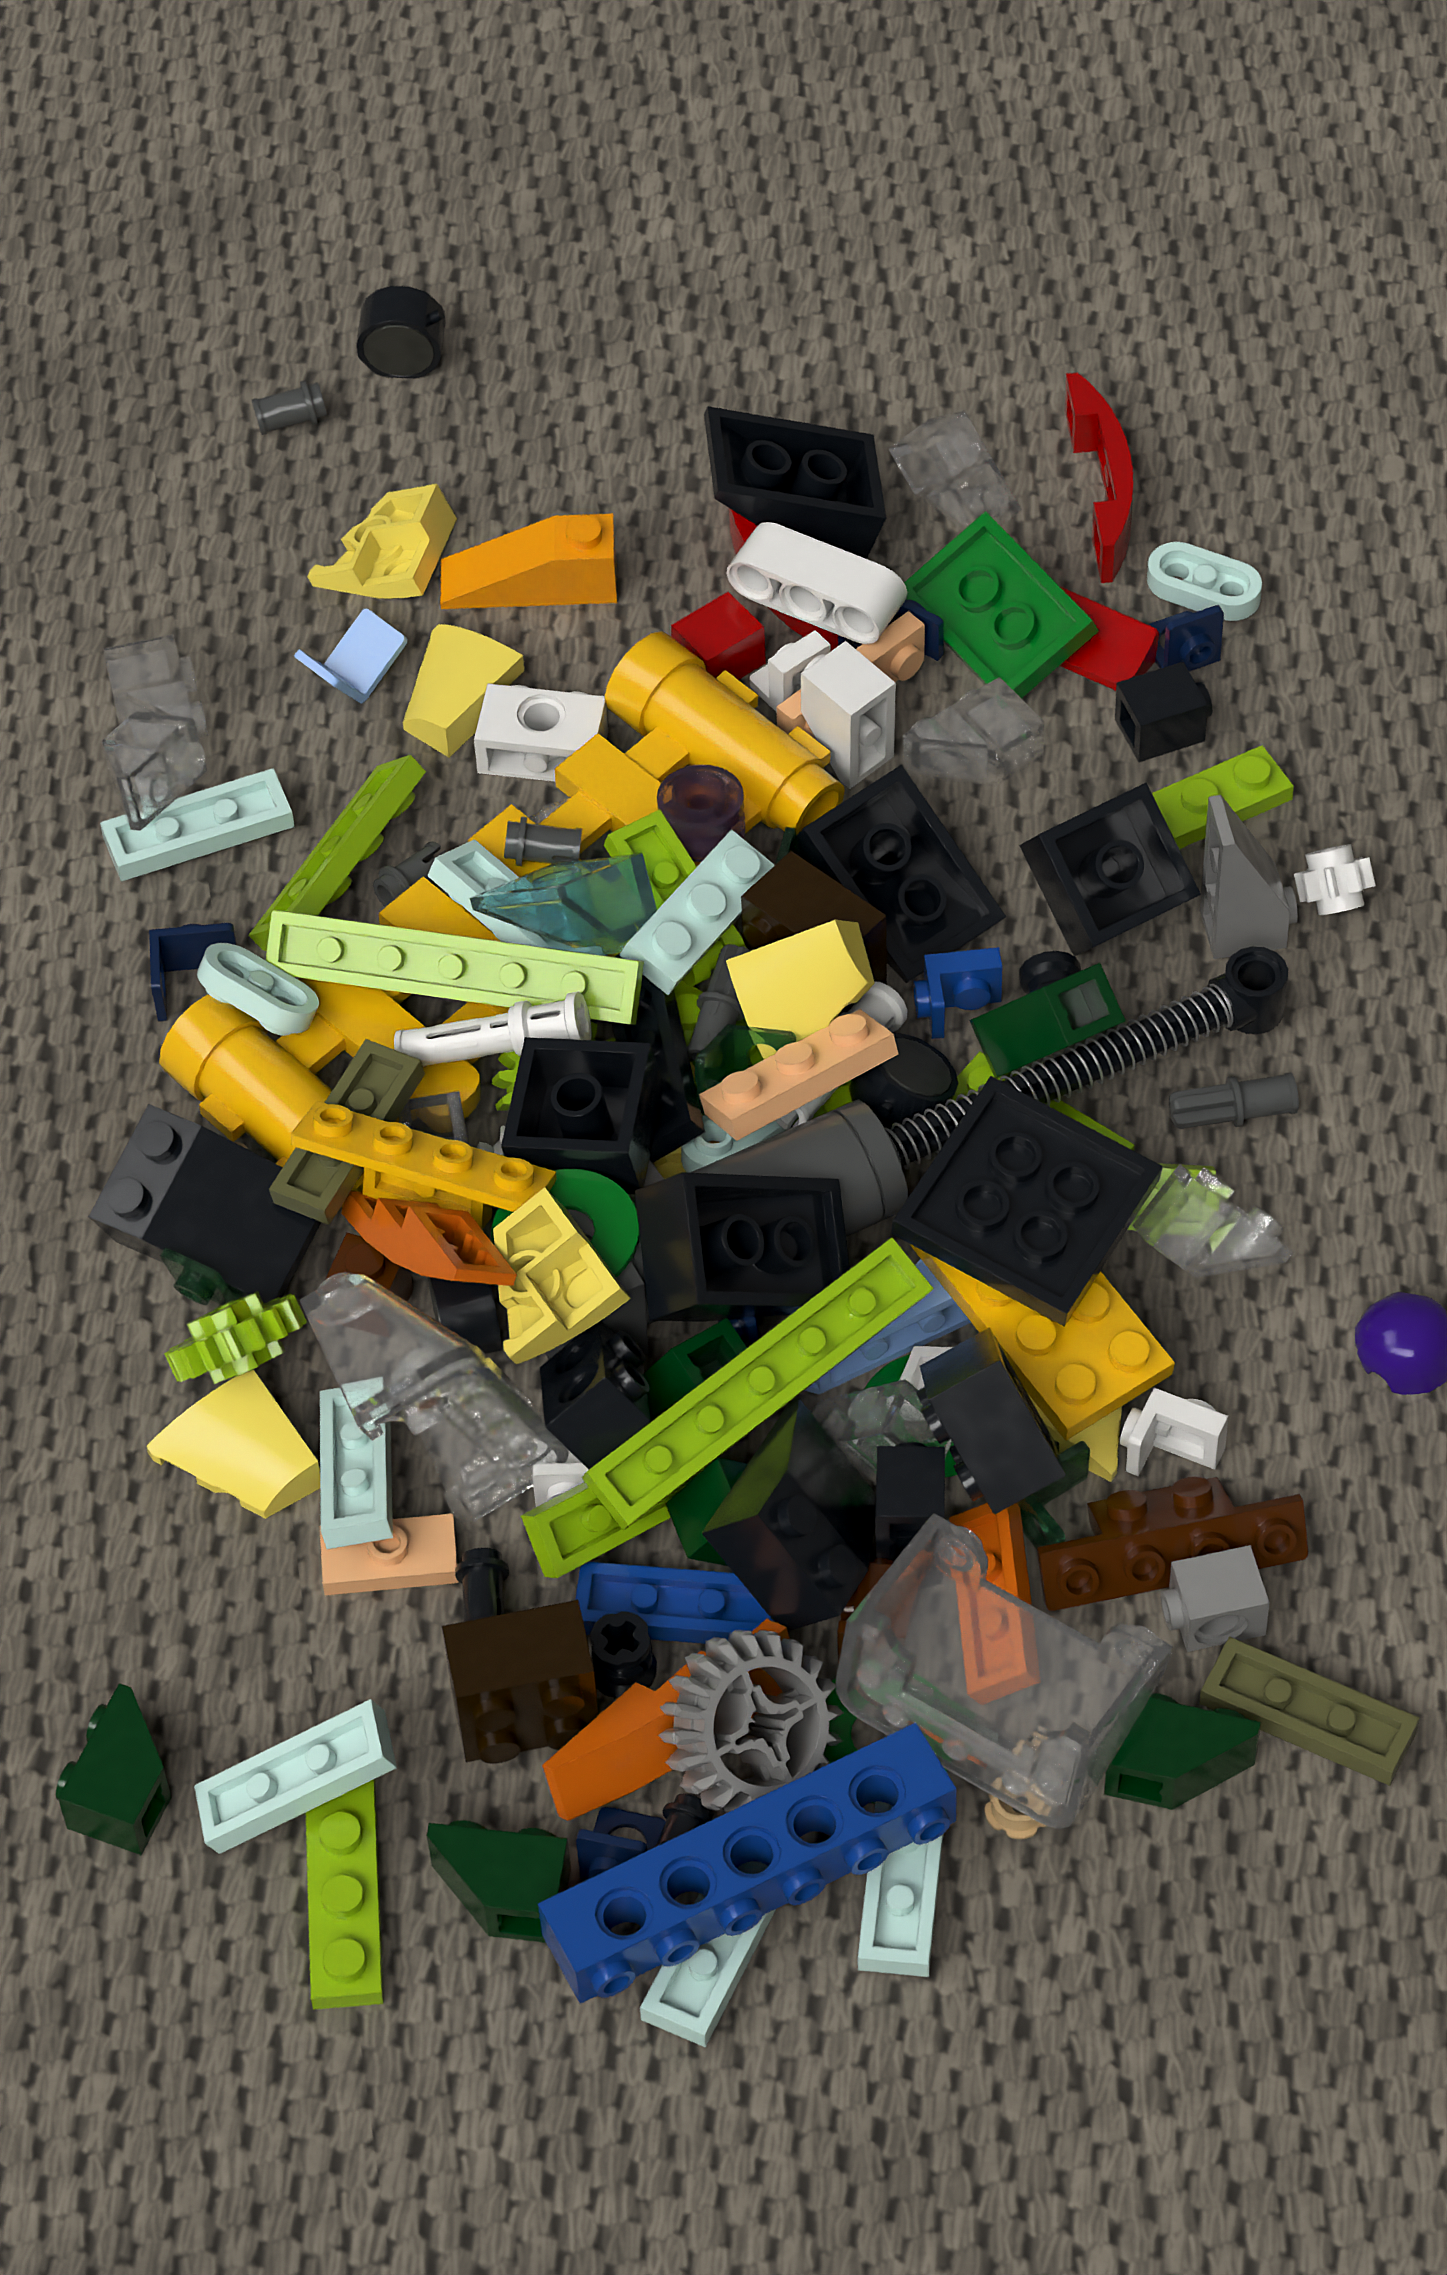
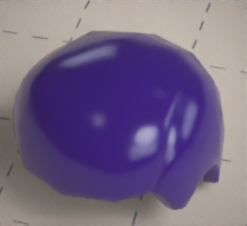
(1404, 1342)

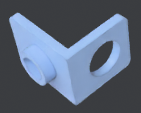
(360, 656)

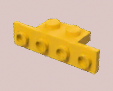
(419, 1165)

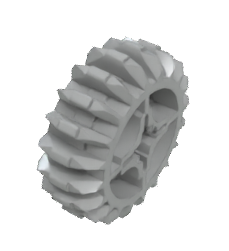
(786, 1732)

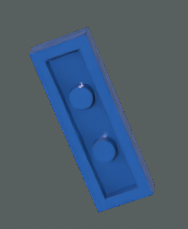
(672, 1601)

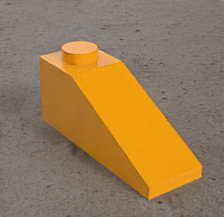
(537, 565)

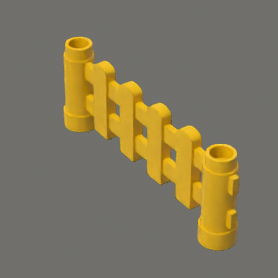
(686, 719)

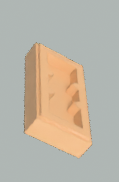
(416, 1556)

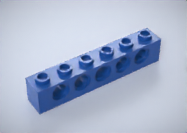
(766, 1830)

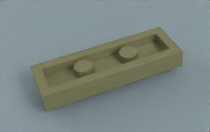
(374, 1085)
(1310, 1710)

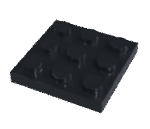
(1027, 1200)

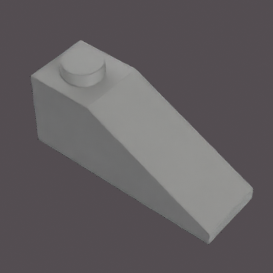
(1241, 888)

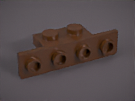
(1150, 1529)

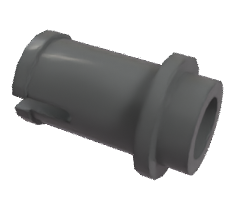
(290, 408)
(541, 843)
(398, 879)

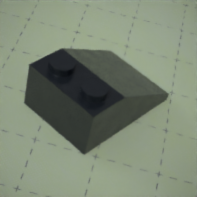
(797, 476)
(906, 865)
(205, 1201)
(738, 1244)
(797, 1523)

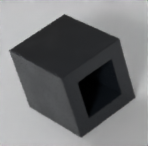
(1162, 711)

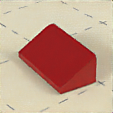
(1117, 650)

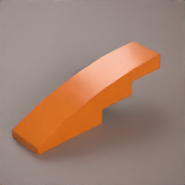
(428, 1239)
(623, 1745)

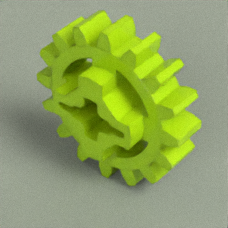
(235, 1337)

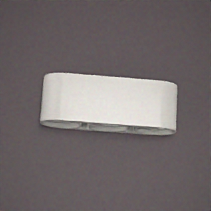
(817, 583)

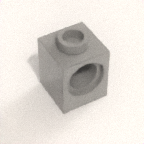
(1216, 1598)

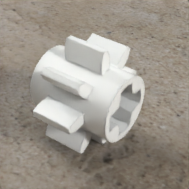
(1334, 879)

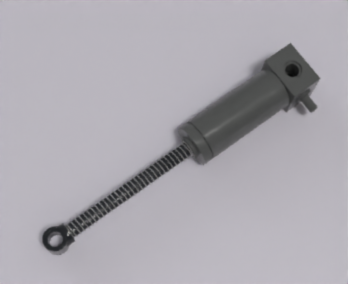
(869, 1161)

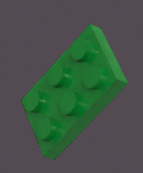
(999, 607)

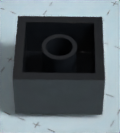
(1109, 869)
(585, 1107)
(995, 1428)

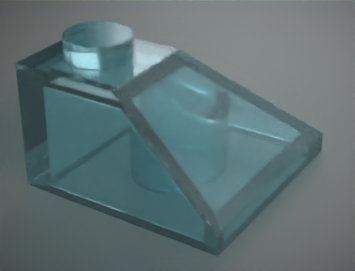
(577, 902)

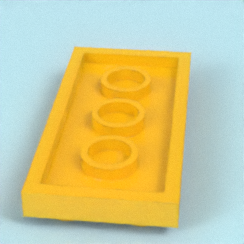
(1070, 1370)

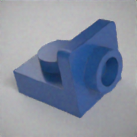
(957, 980)

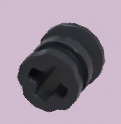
(621, 1653)

